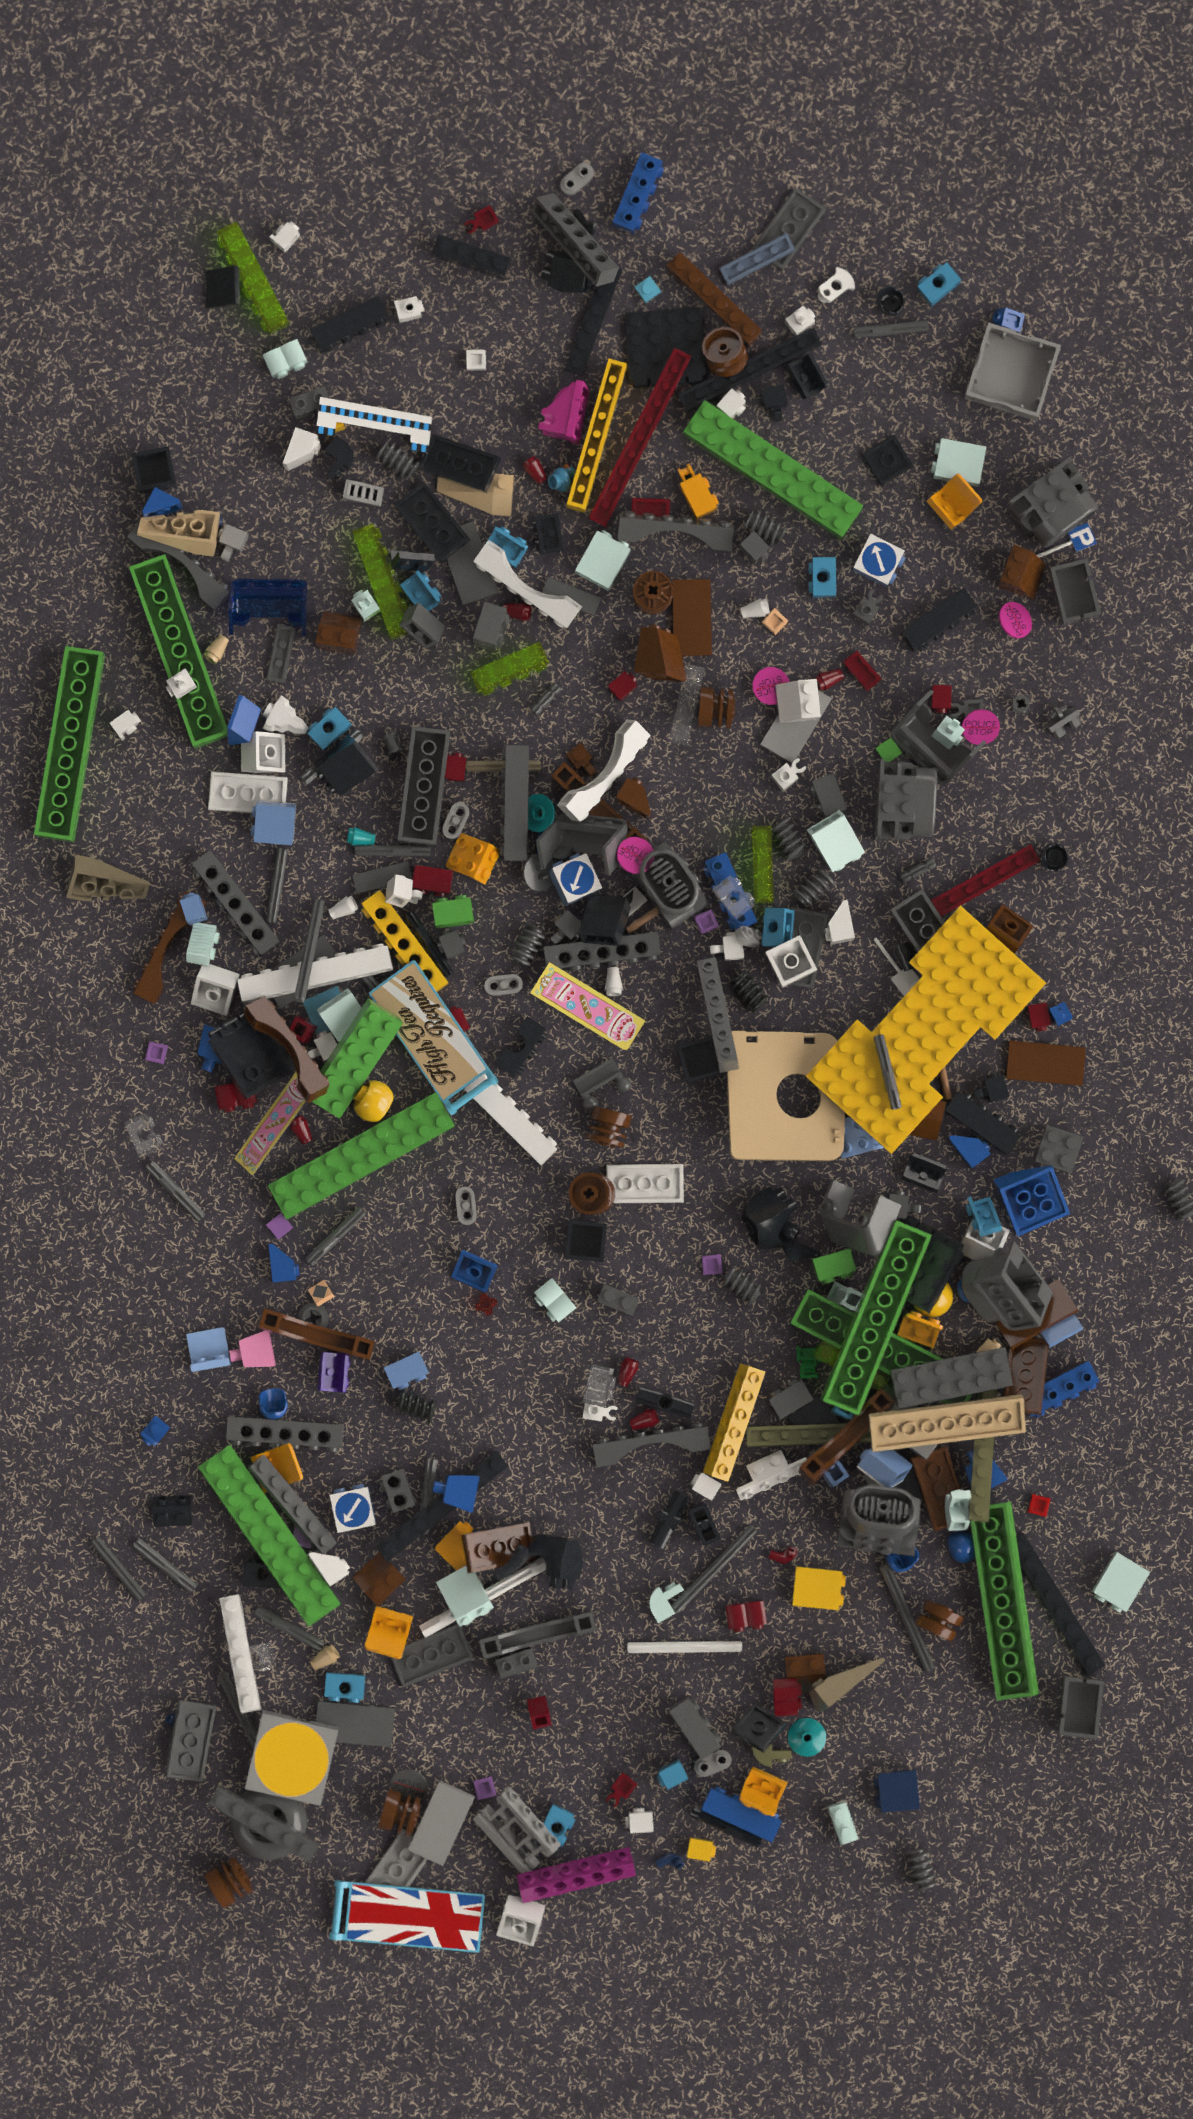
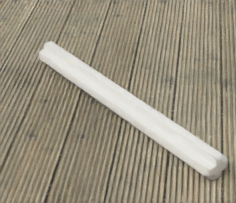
(682, 1647)

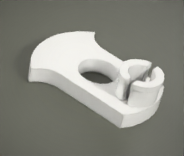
(845, 281)

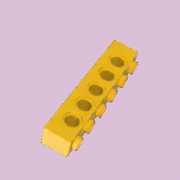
(378, 902)
(734, 1422)

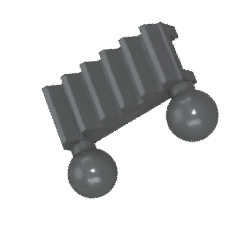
(597, 1078)

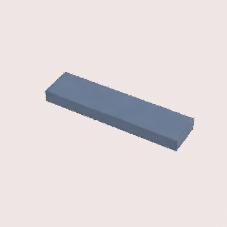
(757, 259)

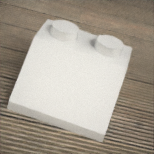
(301, 449)
(798, 701)
(264, 753)
(840, 926)
(791, 961)
(215, 989)
(982, 1247)
(329, 1567)
(520, 1920)

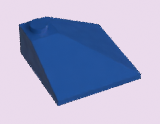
(1032, 1198)

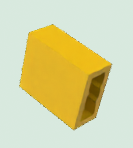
(818, 1588)

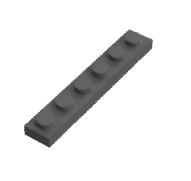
(292, 1505)

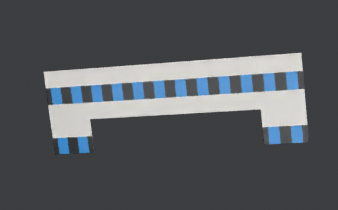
(374, 417)

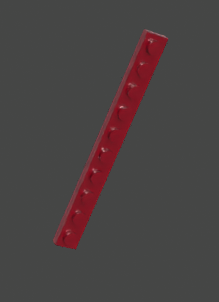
(639, 437)

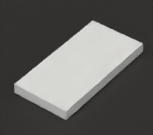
(242, 791)
(647, 1183)

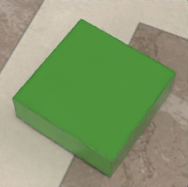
(888, 750)

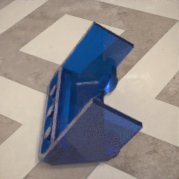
(268, 599)

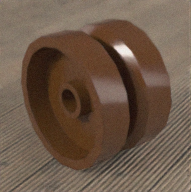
(724, 351)
(581, 1196)
(939, 1619)

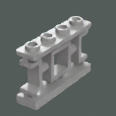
(507, 1840)

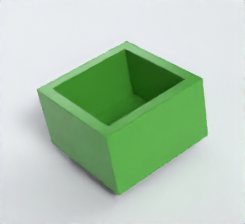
(453, 912)
(834, 1265)

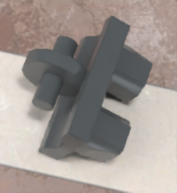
(1061, 717)

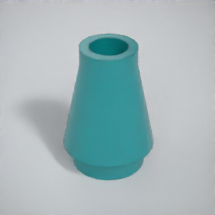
(360, 837)

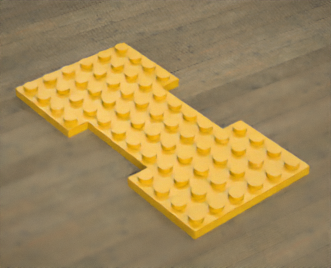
(963, 987)

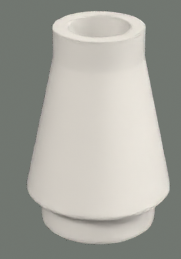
(756, 609)
(344, 907)
(613, 982)

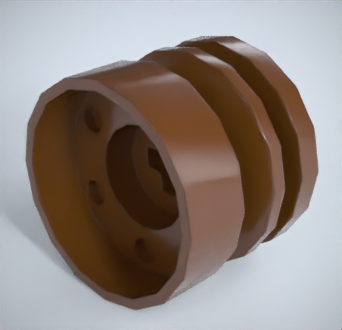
(652, 603)
(716, 707)
(608, 1127)
(399, 1813)
(228, 1882)

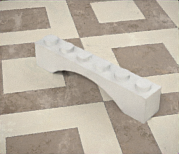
(494, 561)
(628, 741)
(240, 1654)

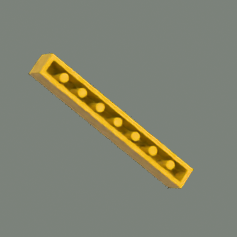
(596, 435)

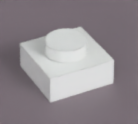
(476, 359)

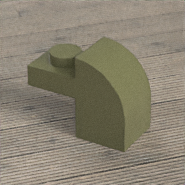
(766, 1757)

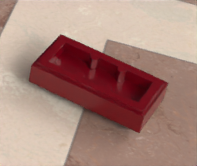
(654, 506)
(862, 671)

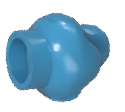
(562, 478)

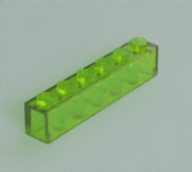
(254, 280)
(381, 578)

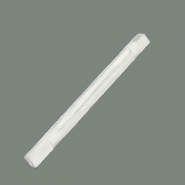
(493, 1591)

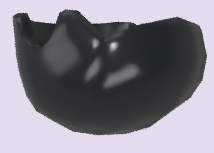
(890, 301)
(1054, 857)

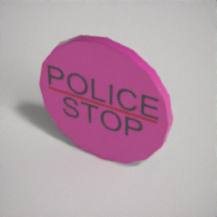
(1015, 620)
(765, 682)
(980, 726)
(631, 854)

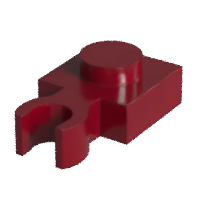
(484, 219)
(623, 1787)

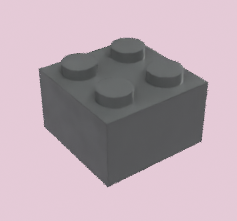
(1058, 1149)

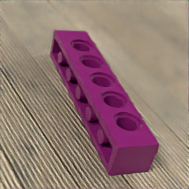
(576, 1875)

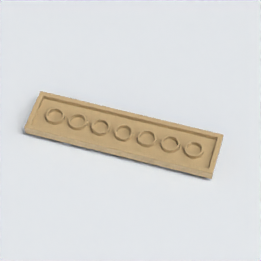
(947, 1423)

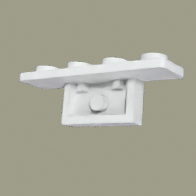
(767, 1473)

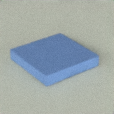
(1061, 1330)

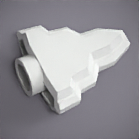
(283, 718)

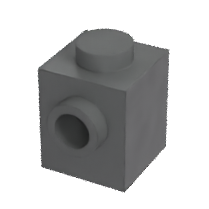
(451, 943)

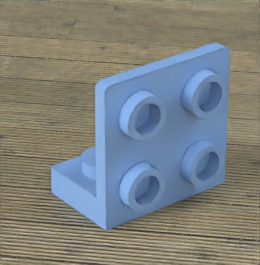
(857, 1140)
(208, 1349)

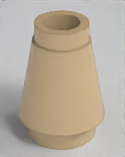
(216, 649)
(325, 1657)

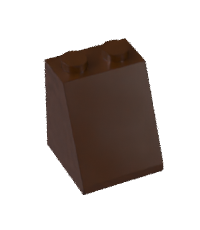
(1022, 572)
(338, 633)
(659, 655)

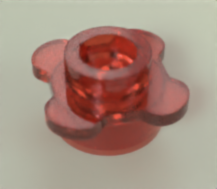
(485, 1299)

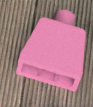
(255, 1351)

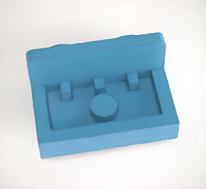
(513, 547)
(420, 591)
(984, 1216)

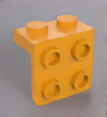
(955, 501)
(473, 858)
(919, 1330)
(284, 1461)
(452, 1547)
(388, 1632)
(762, 1791)

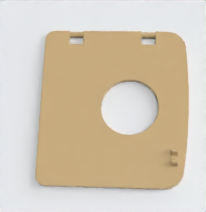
(757, 1122)

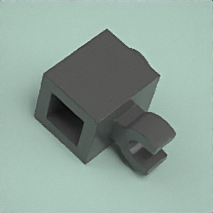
(867, 609)
(568, 926)
(900, 1198)

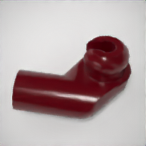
(783, 1557)

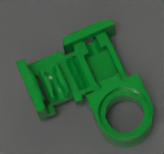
(808, 1362)

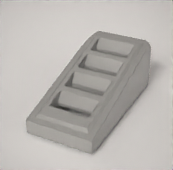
(346, 496)

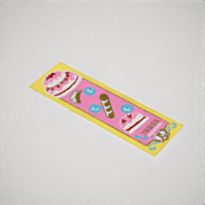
(587, 1006)
(271, 1127)

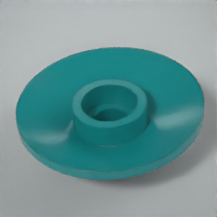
(536, 804)
(801, 1728)

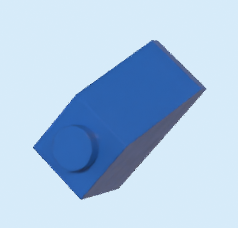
(970, 1149)
(282, 1266)

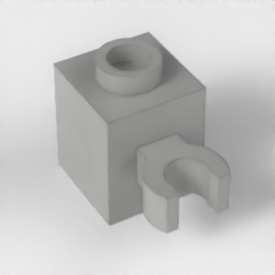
(233, 540)

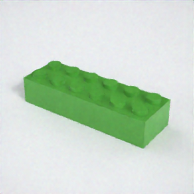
(357, 1055)

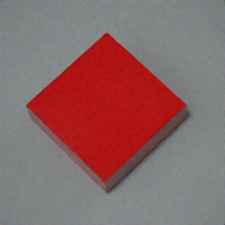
(1039, 1505)

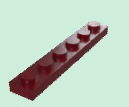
(985, 880)

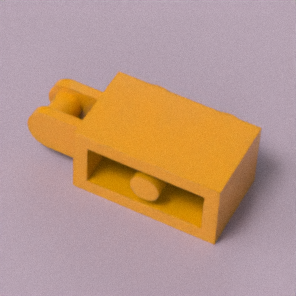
(697, 493)

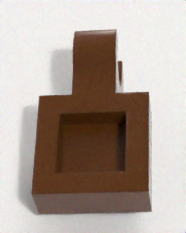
(580, 758)

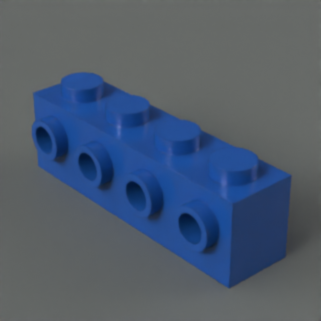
(637, 193)
(719, 869)
(1068, 1386)
(733, 1811)

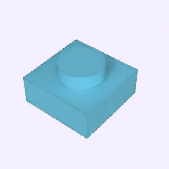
(647, 289)

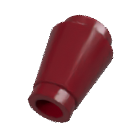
(534, 470)
(519, 610)
(827, 679)
(301, 1129)
(627, 1371)
(645, 1419)

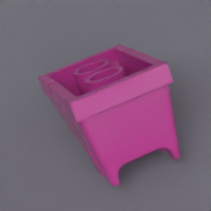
(566, 413)

